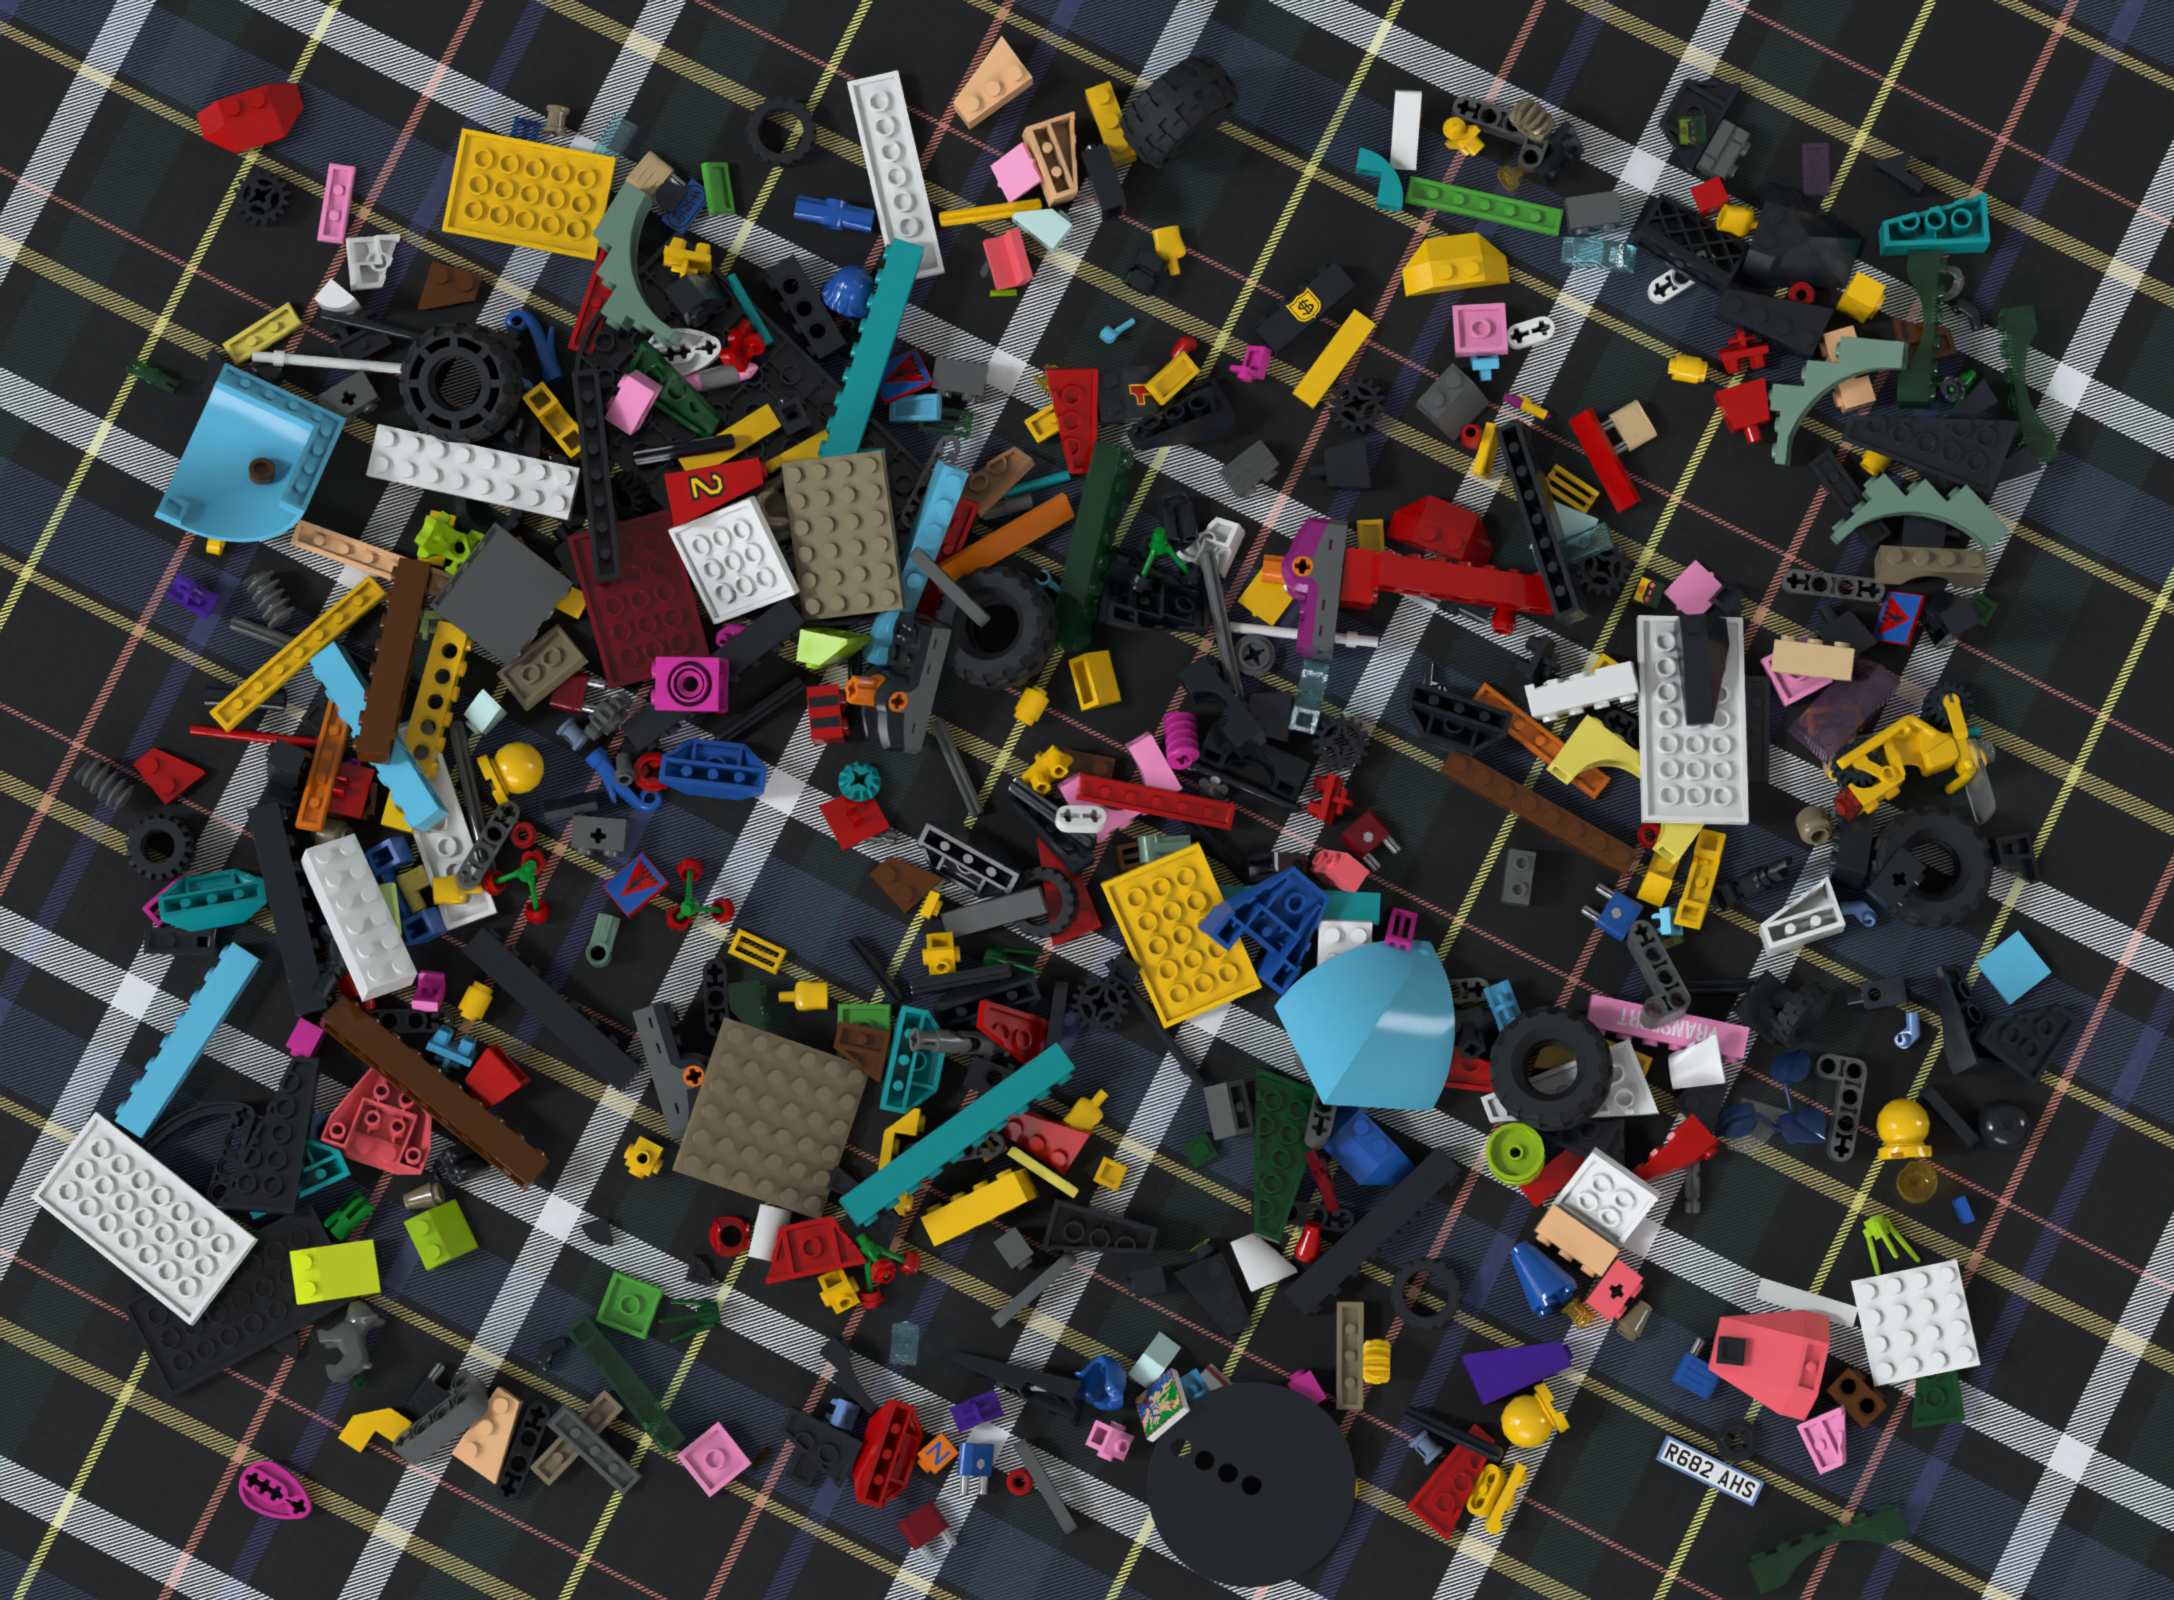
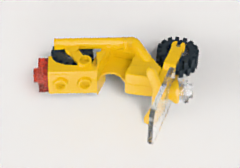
(1917, 744)

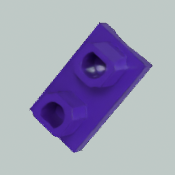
(192, 596)
(976, 1411)

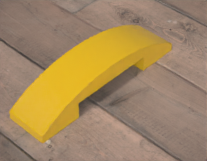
(1701, 879)

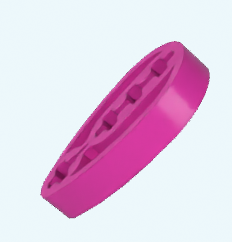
(263, 1502)

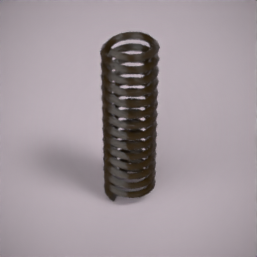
(759, 1459)

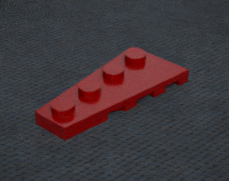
(1075, 407)
(1086, 919)
(1448, 1488)

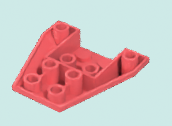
(380, 1127)
(1781, 1358)

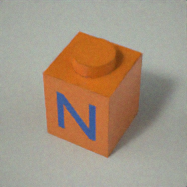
(937, 1454)

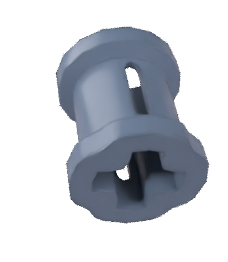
(573, 734)
(1426, 1447)

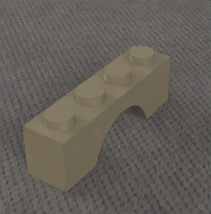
(1901, 563)

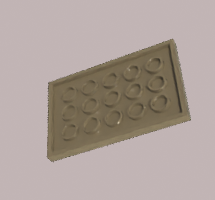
(843, 535)

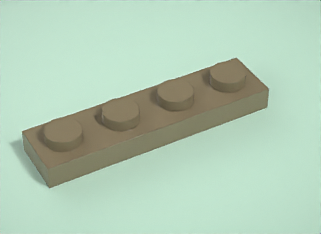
(1349, 1355)
(560, 1454)

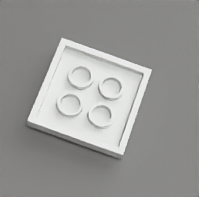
(1606, 1198)

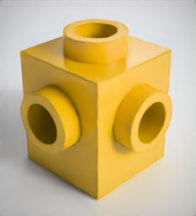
(941, 959)
(653, 1163)
(839, 1295)

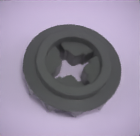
(1265, 659)

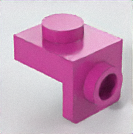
(1254, 364)
(430, 991)

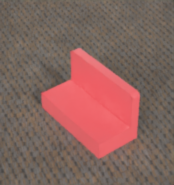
(1008, 260)

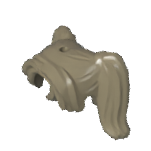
(774, 507)

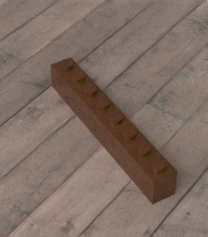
(394, 661)
(1539, 812)

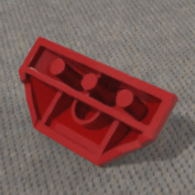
(252, 117)
(1442, 531)
(887, 1454)

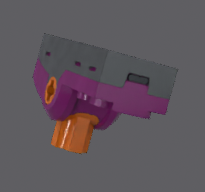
(1319, 554)

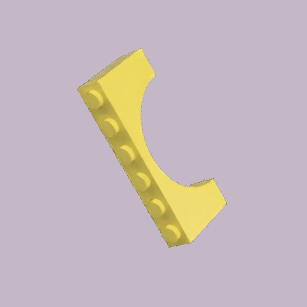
(1596, 746)

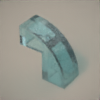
(1598, 253)
(1309, 696)

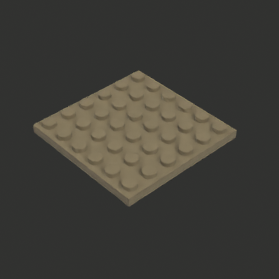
(771, 1118)

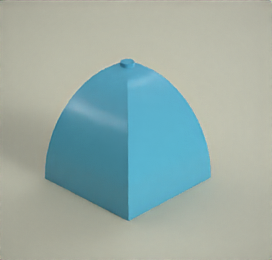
(243, 423)
(1374, 1026)

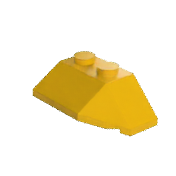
(1454, 264)

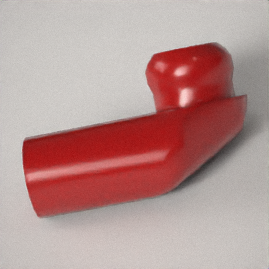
(1184, 344)

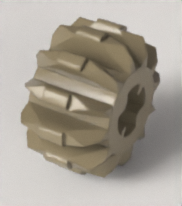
(1531, 119)

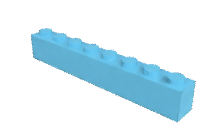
(927, 533)
(404, 775)
(188, 1041)

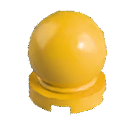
(514, 769)
(1903, 1129)
(1530, 1419)

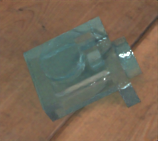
(904, 1343)

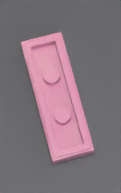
(336, 203)

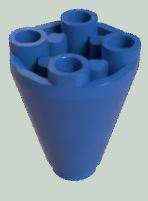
(1541, 1279)

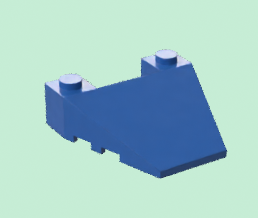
(383, 861)
(1278, 917)

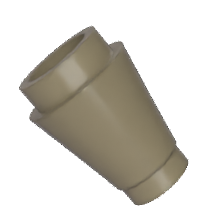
(426, 1196)
(1634, 1321)

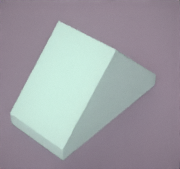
(1154, 1360)

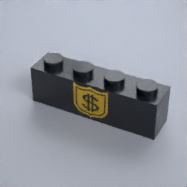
(1305, 308)

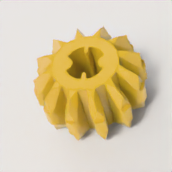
(1376, 1361)

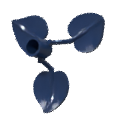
(1804, 1127)

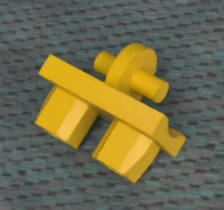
(1462, 136)
(687, 261)
(1046, 769)

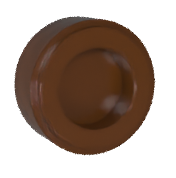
(261, 471)

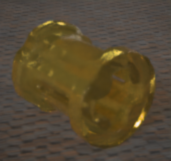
(1578, 1313)

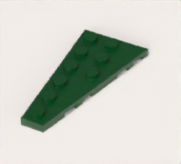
(1279, 1149)

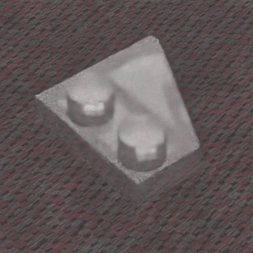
(1754, 1141)

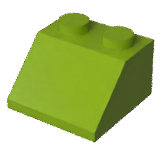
(828, 646)
(441, 1234)

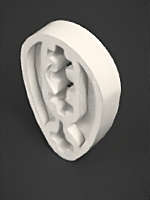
(694, 341)

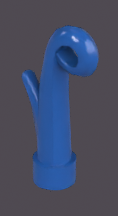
(544, 345)
(600, 762)

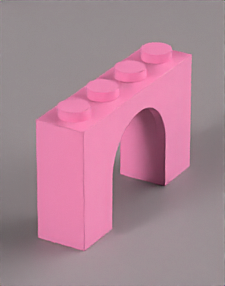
(1154, 773)

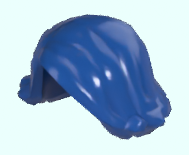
(848, 291)
(1104, 1383)

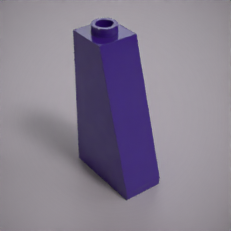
(1510, 1369)

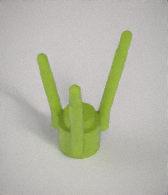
(1880, 1227)

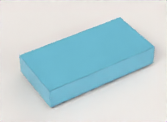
(916, 409)

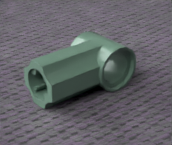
(1156, 846)
(603, 937)

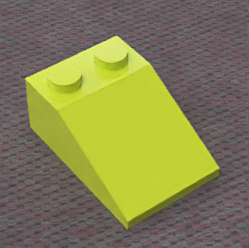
(335, 1272)

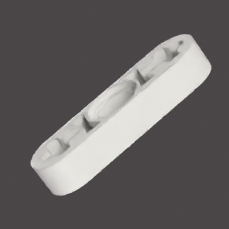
(1669, 293)

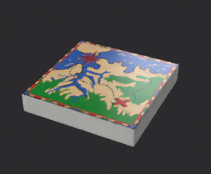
(1161, 1404)

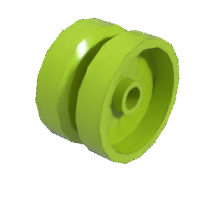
(1507, 1141)

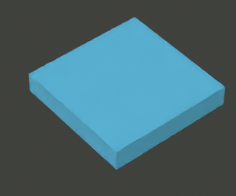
(2013, 967)

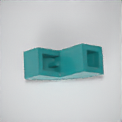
(1390, 189)

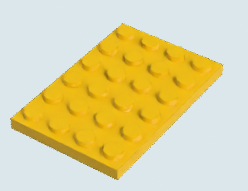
(528, 194)
(1159, 918)

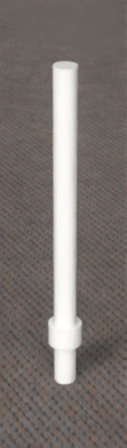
(279, 358)
(1351, 639)

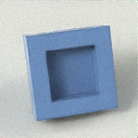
(844, 1414)

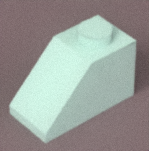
(1044, 226)
(484, 713)

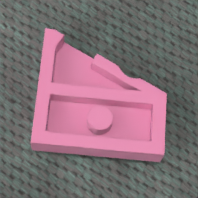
(1826, 1439)

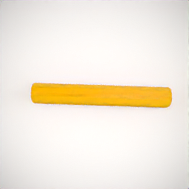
(987, 213)

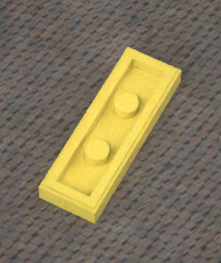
(263, 334)
(1043, 1172)

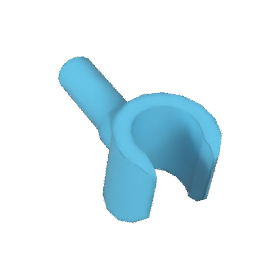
(1109, 335)
(1049, 582)

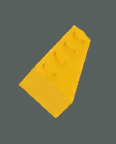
(979, 1206)

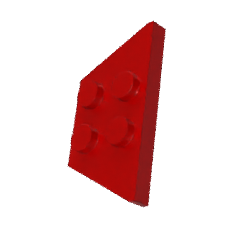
(812, 1249)

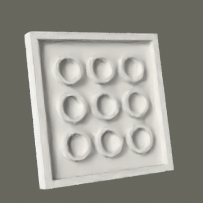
(734, 560)
(1915, 1323)

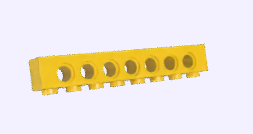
(445, 636)

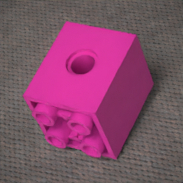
(674, 680)

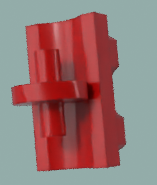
(743, 347)
(1732, 355)
(1333, 798)

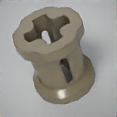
(556, 120)

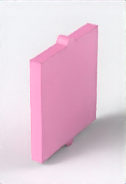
(1016, 172)
(1693, 590)

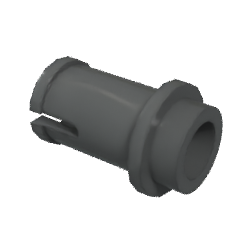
(624, 774)

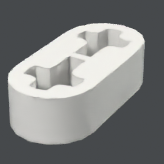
(1529, 326)
(1080, 819)

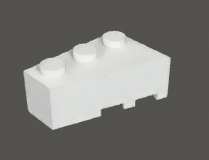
(1804, 920)

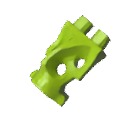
(439, 539)

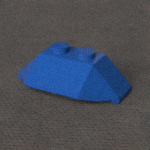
(713, 770)
(1365, 1149)

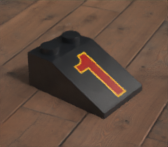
(1123, 394)

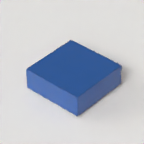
(1963, 1210)

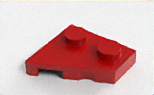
(167, 774)

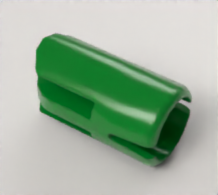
(349, 1215)

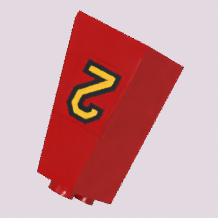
(708, 487)

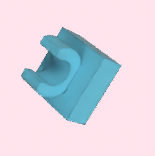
(1484, 365)
(1667, 918)

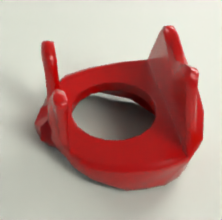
(718, 1225)

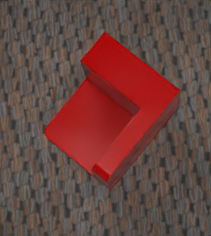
(1710, 196)

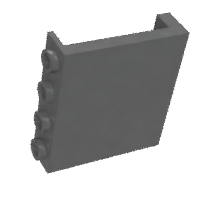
(501, 594)

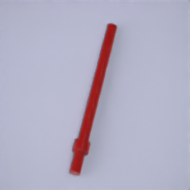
(254, 736)

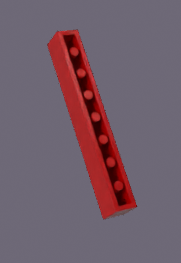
(1460, 582)

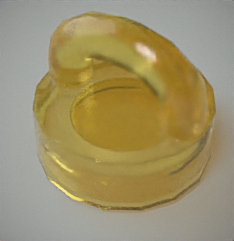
(1509, 177)

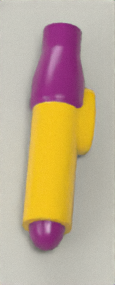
(1525, 404)

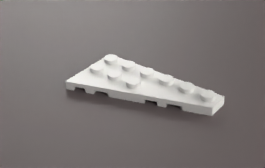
(1627, 1095)

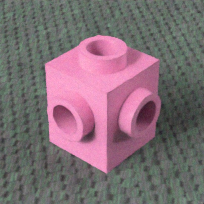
(1109, 1440)

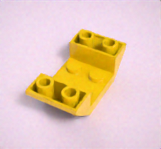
(908, 1125)

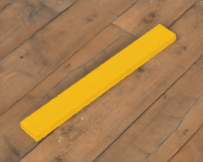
(298, 653)

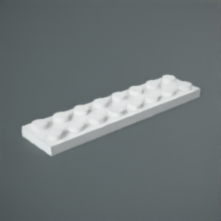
(894, 166)
(474, 472)
(448, 844)

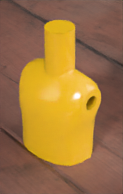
(1736, 219)
(1169, 246)
(447, 892)
(807, 996)
(1086, 1112)

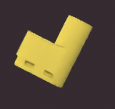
(411, 884)

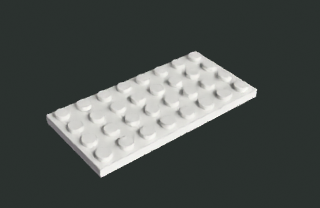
(1697, 769)
(144, 1218)

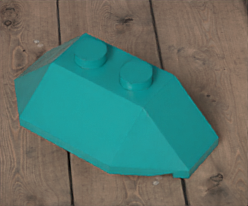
(212, 900)
(910, 1074)
(322, 1167)

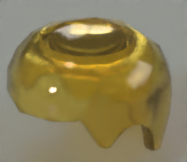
(1917, 1182)

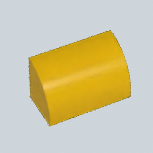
(1094, 680)

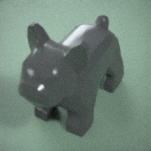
(351, 1341)

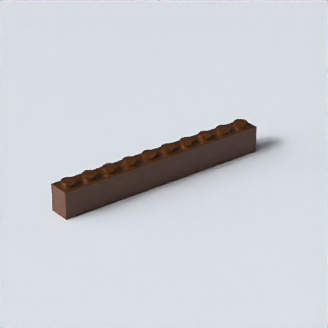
(434, 1092)

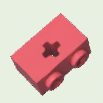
(1338, 870)
(1615, 1275)

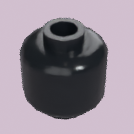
(268, 372)

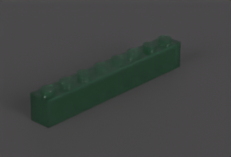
(1091, 545)

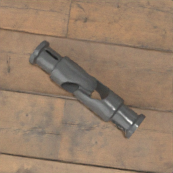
(949, 1042)

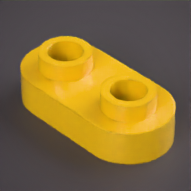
(1486, 1490)

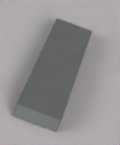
(994, 912)
(594, 1449)

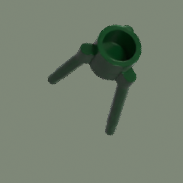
(996, 956)
(707, 1313)

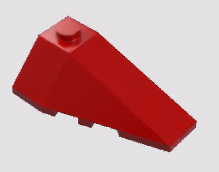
(1685, 1146)

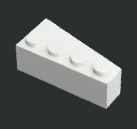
(1583, 691)

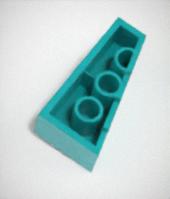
(1946, 228)

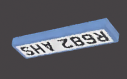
(1709, 1470)

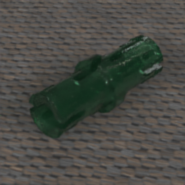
(153, 376)

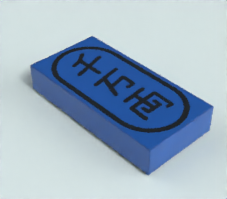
(688, 209)

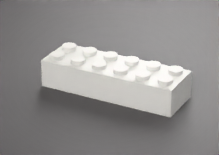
(358, 917)

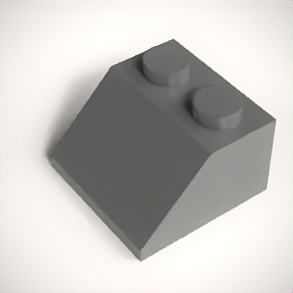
(1452, 402)

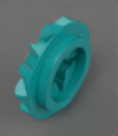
(858, 792)

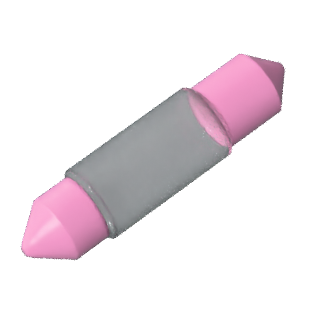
(719, 377)

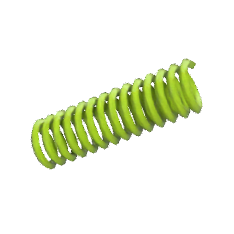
(1011, 292)

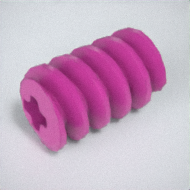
(1181, 739)

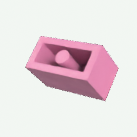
(632, 402)

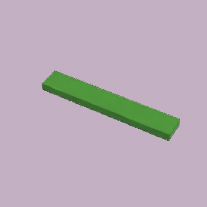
(1484, 206)

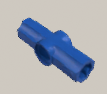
(834, 214)

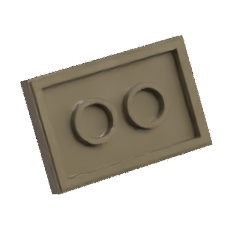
(542, 667)

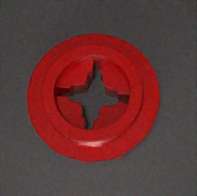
(653, 761)

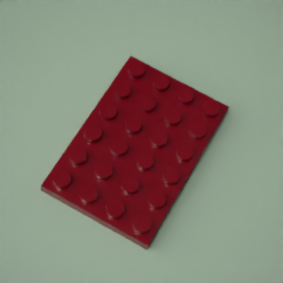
(646, 612)

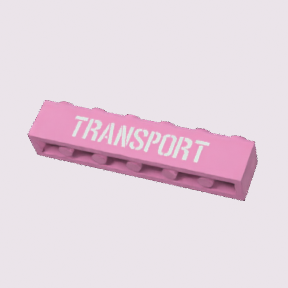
(1623, 1020)

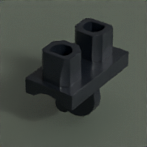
(1542, 662)

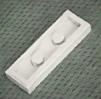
(1405, 129)

